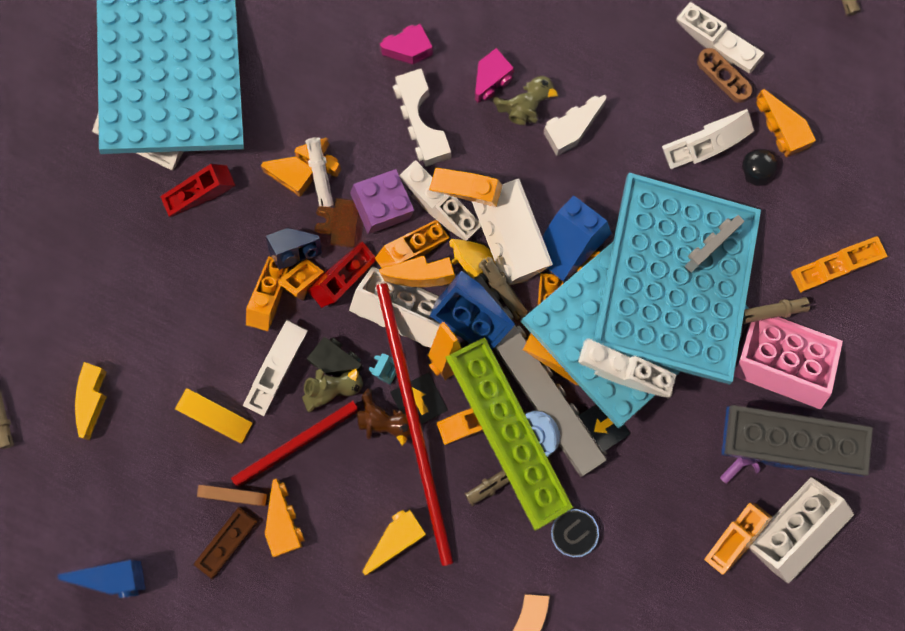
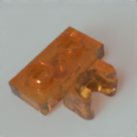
(339, 222)

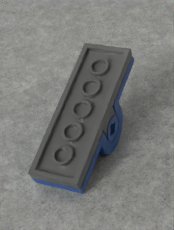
(796, 441)

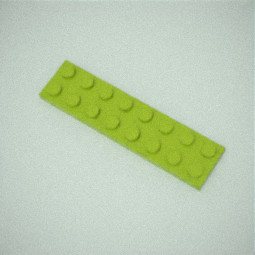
(509, 433)

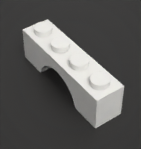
(431, 143)

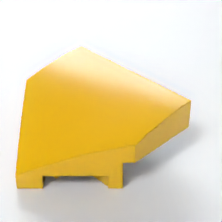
(470, 255)

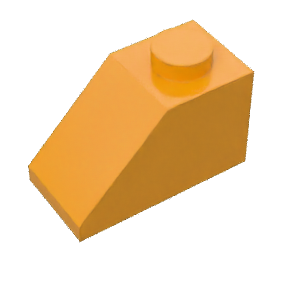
(290, 172)

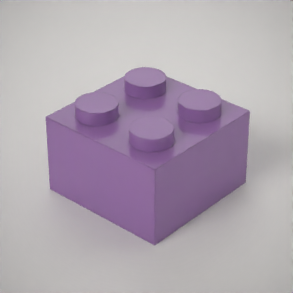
(382, 201)

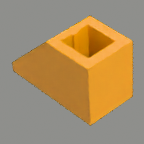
(459, 426)

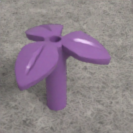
(737, 466)

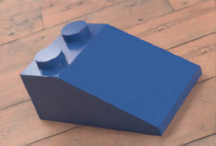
(574, 237)
(471, 312)
(117, 578)

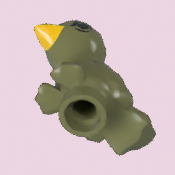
(523, 106)
(326, 388)

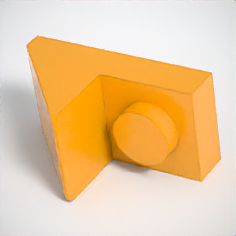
(332, 164)
(301, 278)

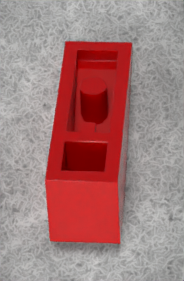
(198, 189)
(341, 275)

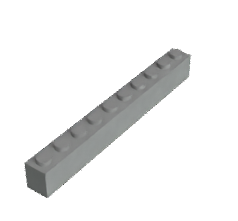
(545, 395)

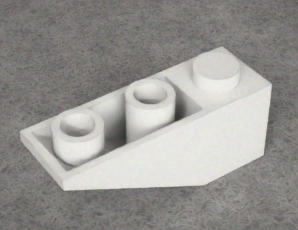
(570, 129)

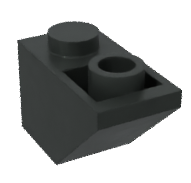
(332, 358)

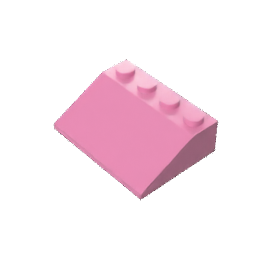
(789, 360)

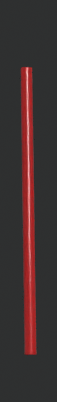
(414, 424)

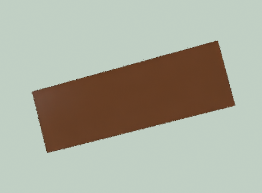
(225, 543)

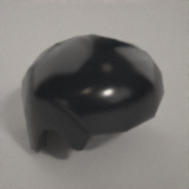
(759, 167)

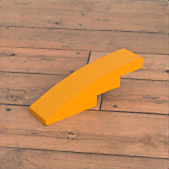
(839, 264)

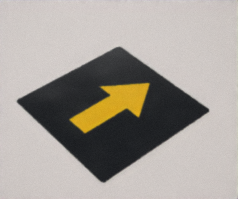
(426, 396)
(602, 428)

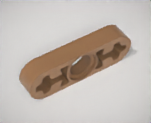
(724, 65)
(231, 495)

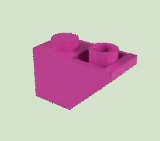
(408, 46)
(492, 73)

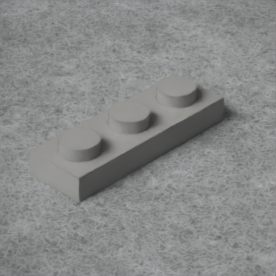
(712, 242)

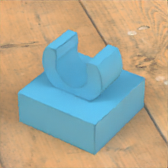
(384, 368)

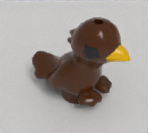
(377, 420)

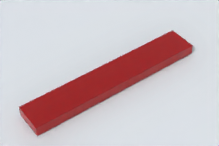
(295, 444)

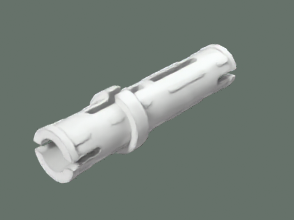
(317, 164)

